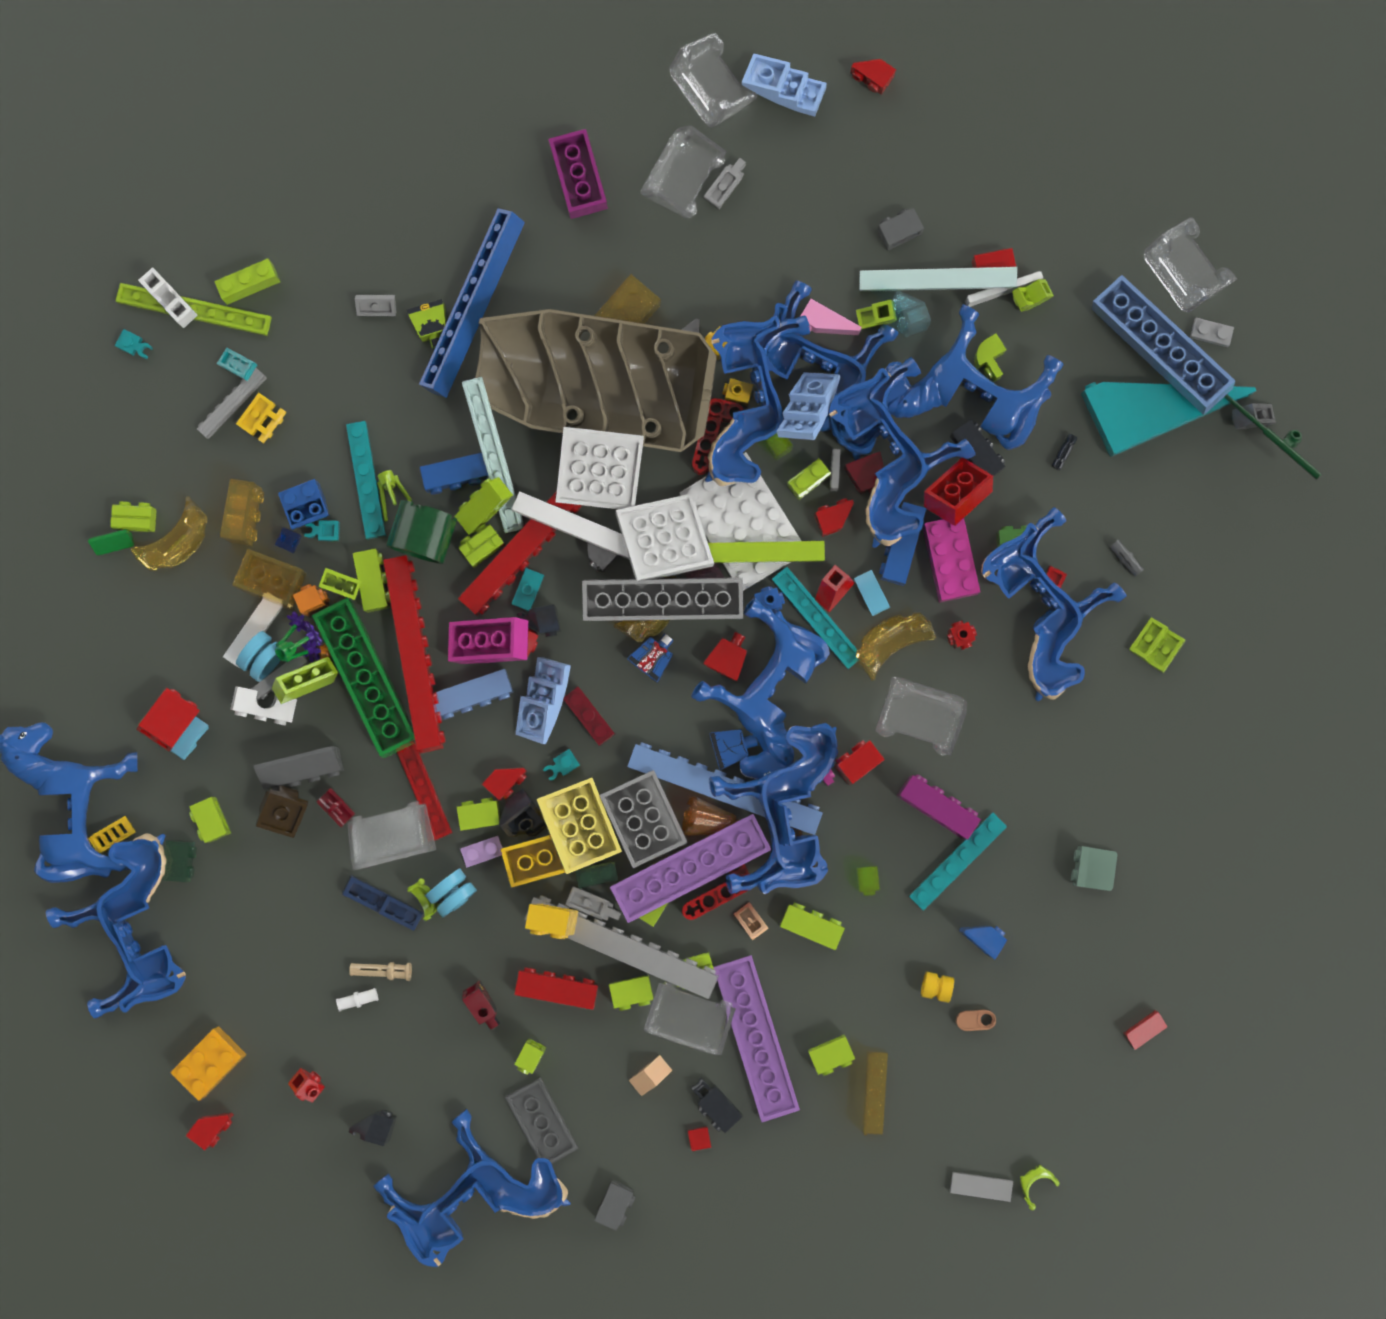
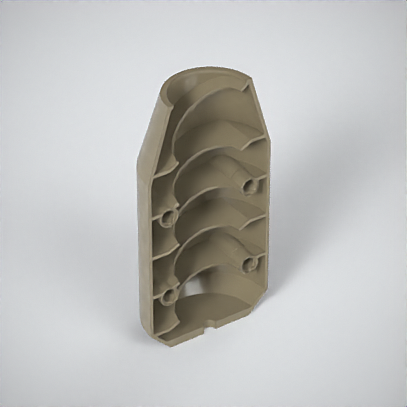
(614, 380)

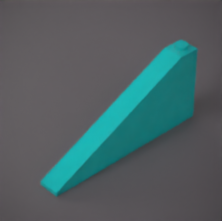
(1140, 411)

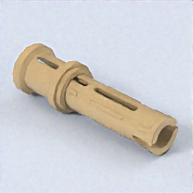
(388, 971)

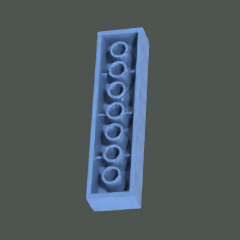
(1163, 345)

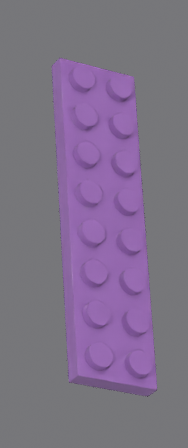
(690, 868)
(757, 1039)

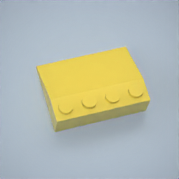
(579, 825)

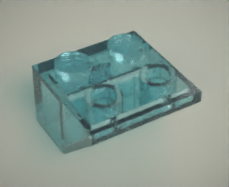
(911, 314)

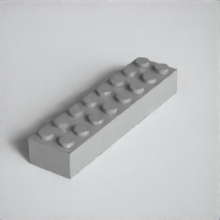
(662, 599)

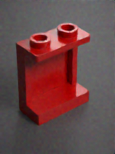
(168, 719)

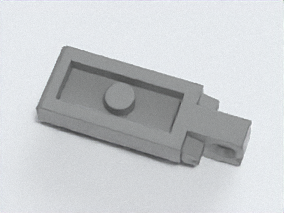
(725, 184)
(592, 904)

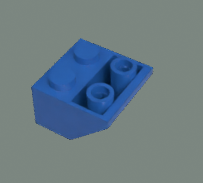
(304, 504)

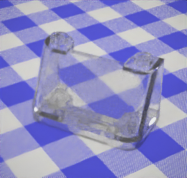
(709, 81)
(682, 170)
(1185, 267)
(922, 714)
(390, 836)
(689, 1019)

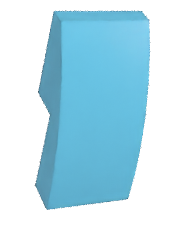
(872, 592)
(188, 740)

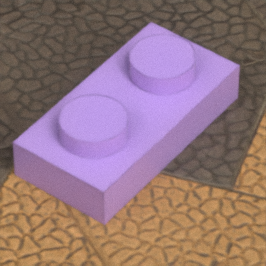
(482, 851)

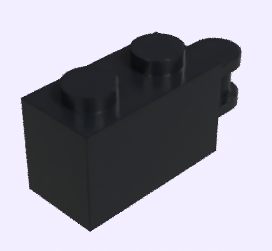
(716, 1106)

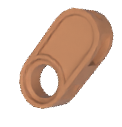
(971, 1020)

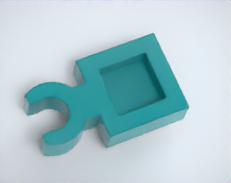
(131, 343)
(326, 530)
(564, 763)

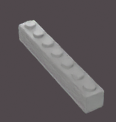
(231, 404)
(265, 686)

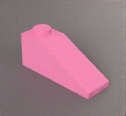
(827, 321)

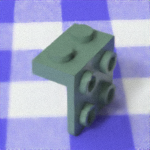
(1094, 868)

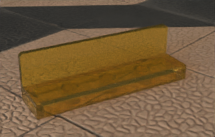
(874, 1092)

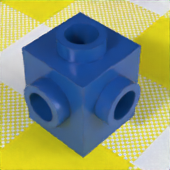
(769, 593)

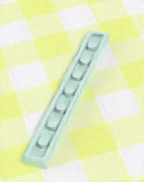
(938, 279)
(491, 447)

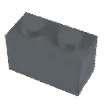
(900, 228)
(614, 1205)

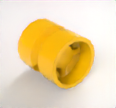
(939, 987)

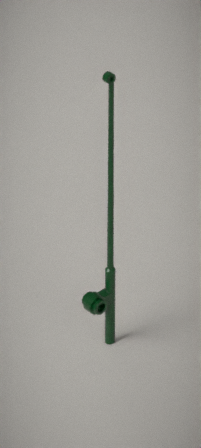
(1290, 441)

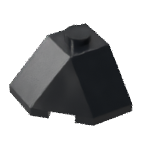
(543, 620)
(522, 816)
(375, 1128)

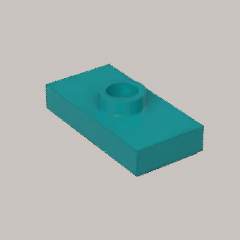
(237, 364)
(528, 589)

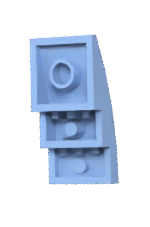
(784, 85)
(808, 405)
(543, 700)

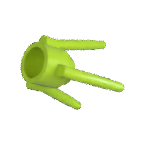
(387, 481)

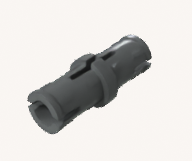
(1126, 558)

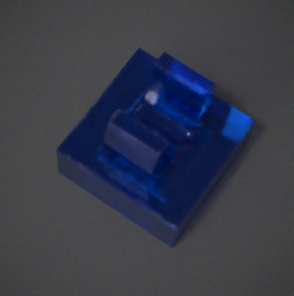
(288, 540)

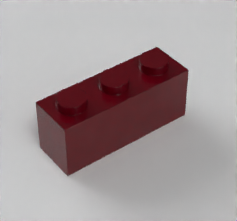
(589, 716)

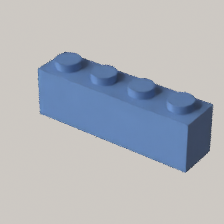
(474, 692)

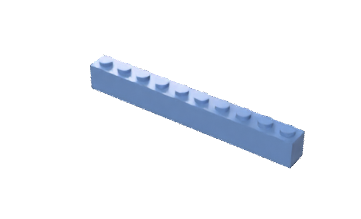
(697, 779)

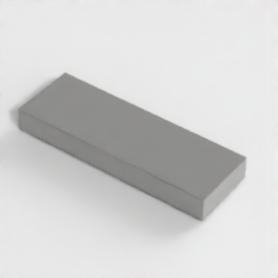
(981, 1186)

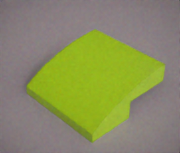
(1157, 645)

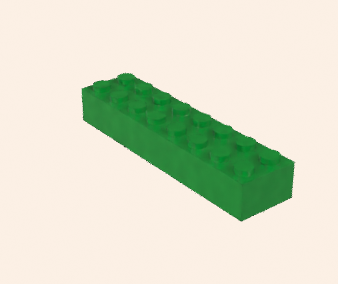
(365, 677)

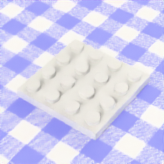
(599, 468)
(664, 538)

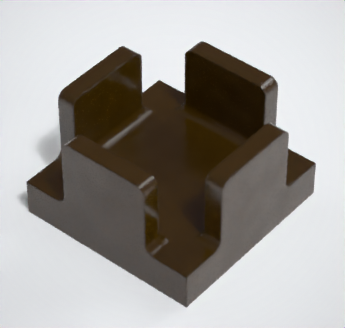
(281, 811)

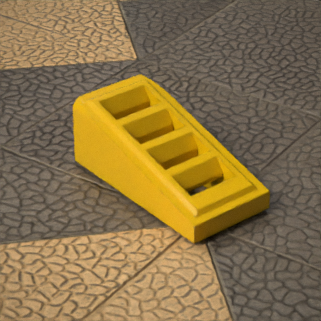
(101, 834)

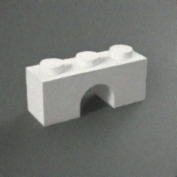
(167, 297)
(245, 702)

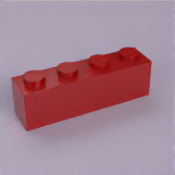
(556, 989)

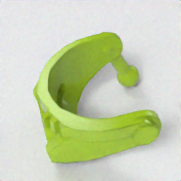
(418, 889)
(1030, 1177)

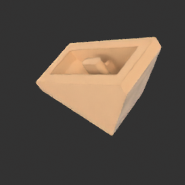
(751, 921)
(650, 1075)

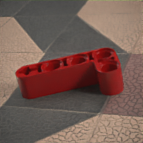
(710, 437)
(715, 893)

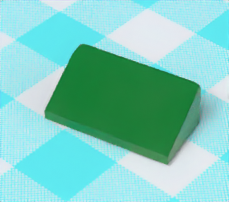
(111, 542)

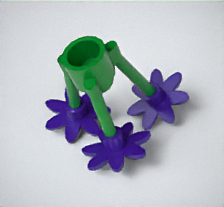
(286, 650)

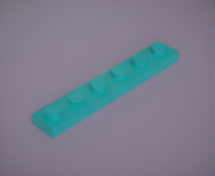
(366, 480)
(816, 617)
(957, 861)

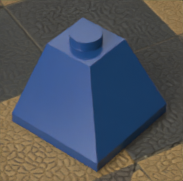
(986, 938)

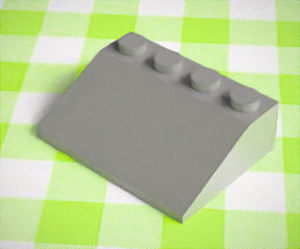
(643, 819)

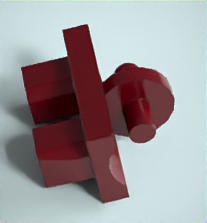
(336, 807)

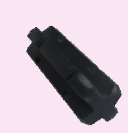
(1064, 451)

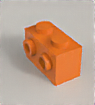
(311, 599)

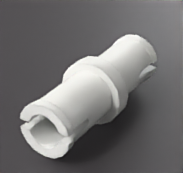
(357, 999)

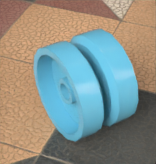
(258, 656)
(453, 895)

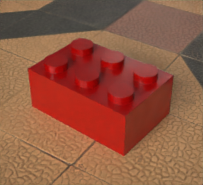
(958, 491)
(859, 762)

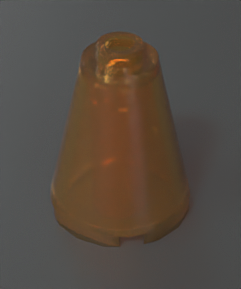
(705, 818)

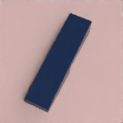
(382, 903)

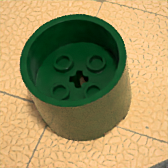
(421, 532)

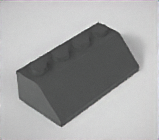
(299, 768)

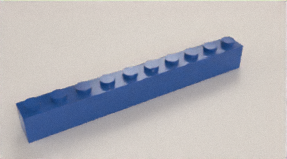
(472, 302)

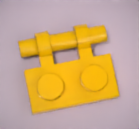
(256, 414)

